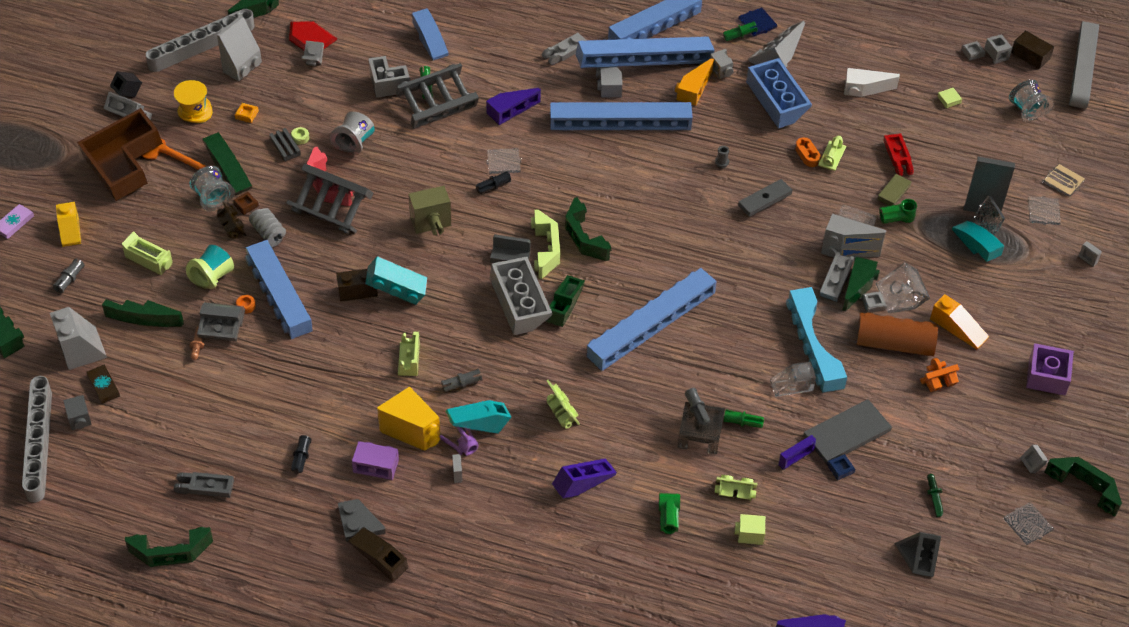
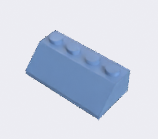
(778, 92)

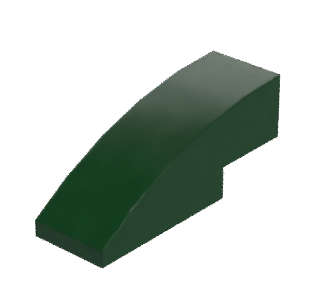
(565, 300)

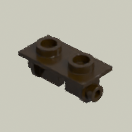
(235, 225)

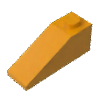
(694, 83)
(958, 321)

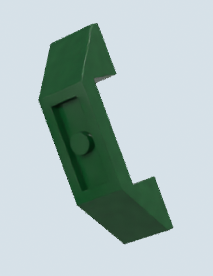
(594, 247)
(1061, 467)
(181, 553)

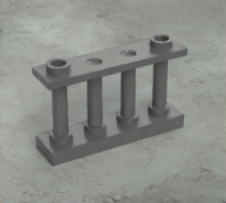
(437, 111)
(328, 180)

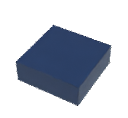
(841, 467)

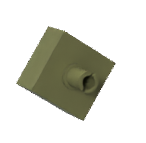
(430, 210)

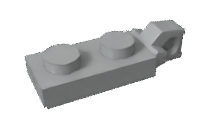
(122, 105)

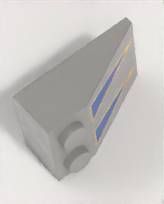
(852, 238)

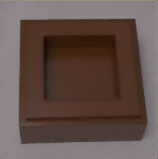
(245, 203)

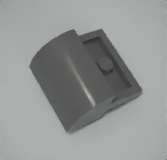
(220, 321)

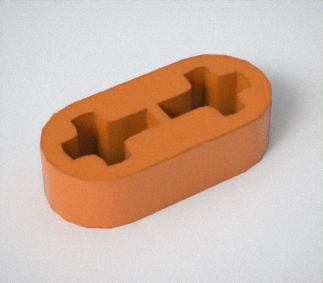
(804, 153)

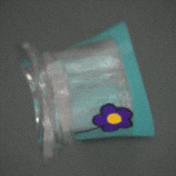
(1030, 100)
(211, 188)

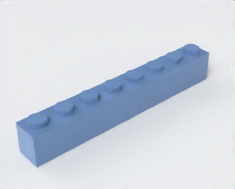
(643, 52)
(620, 116)
(650, 319)

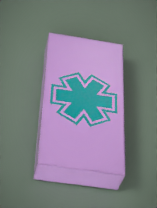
(14, 220)

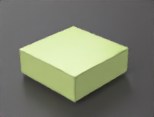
(949, 97)

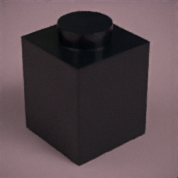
(126, 84)

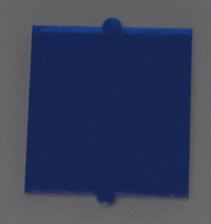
(763, 21)

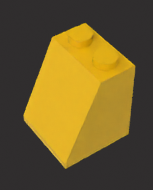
(409, 420)

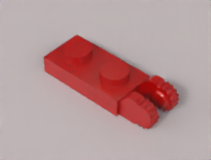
(898, 153)

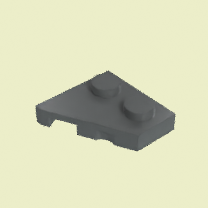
(356, 516)

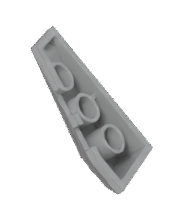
(781, 47)

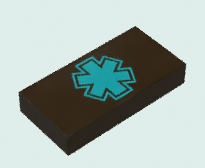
(103, 384)

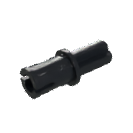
(493, 182)
(300, 454)

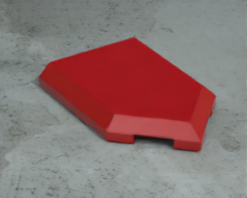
(309, 31)

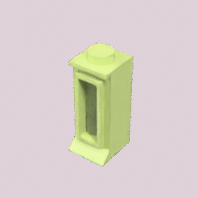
(147, 254)

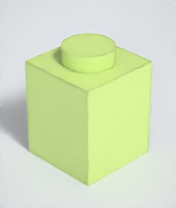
(750, 529)

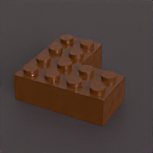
(114, 150)

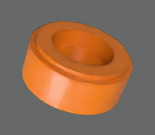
(248, 303)

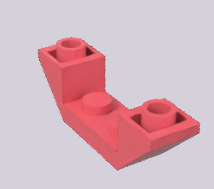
(318, 160)

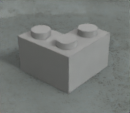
(385, 78)

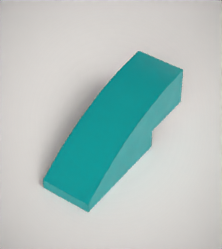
(979, 240)

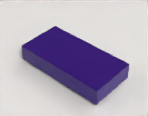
(797, 452)

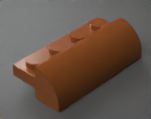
(897, 334)

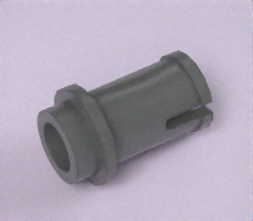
(722, 158)

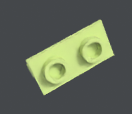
(832, 153)
(728, 485)

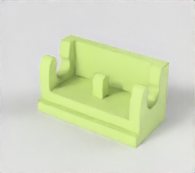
(409, 355)

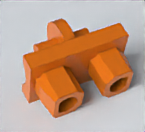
(932, 378)

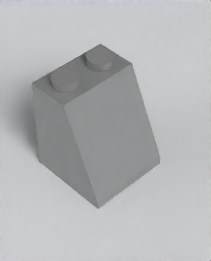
(77, 338)

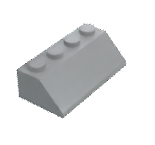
(519, 294)

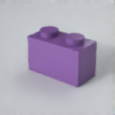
(375, 460)

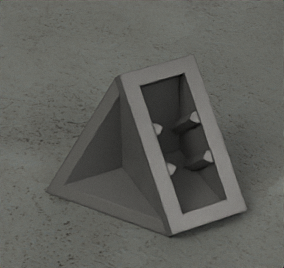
(920, 552)

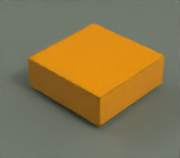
(246, 112)

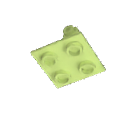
(561, 407)

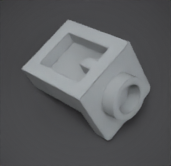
(313, 53)

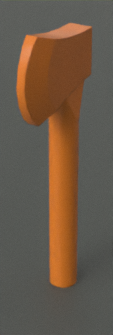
(163, 148)

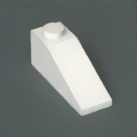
(868, 82)

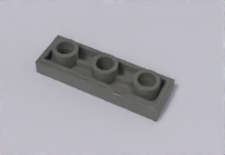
(765, 197)

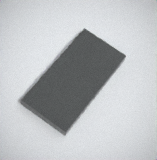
(989, 179)
(848, 431)

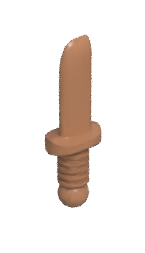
(196, 345)

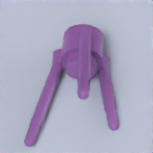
(466, 442)

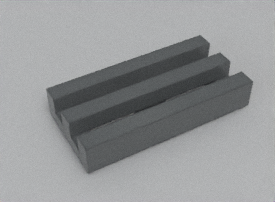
(280, 135)

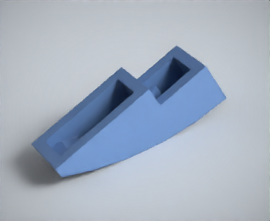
(429, 34)

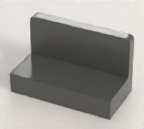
(509, 248)

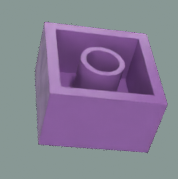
(1049, 369)

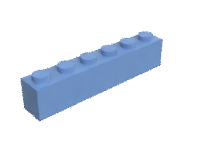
(654, 19)
(278, 289)

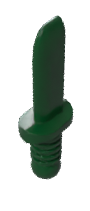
(934, 492)

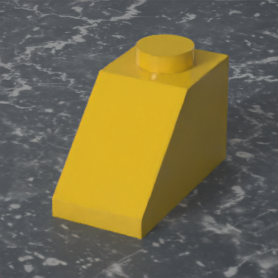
(68, 224)

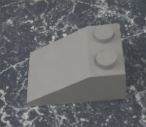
(238, 49)

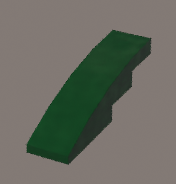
(227, 163)
(148, 315)

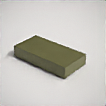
(894, 190)

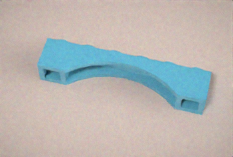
(827, 369)

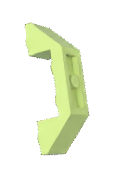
(546, 260)

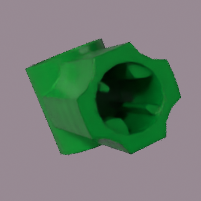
(902, 212)
(669, 507)

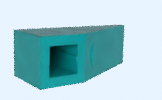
(482, 416)

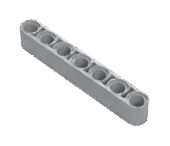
(192, 42)
(1084, 65)
(37, 439)

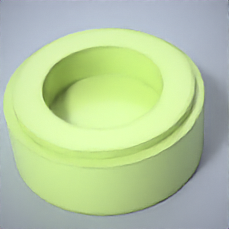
(300, 135)

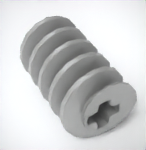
(267, 226)

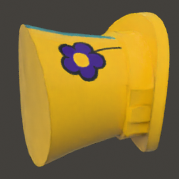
(193, 102)

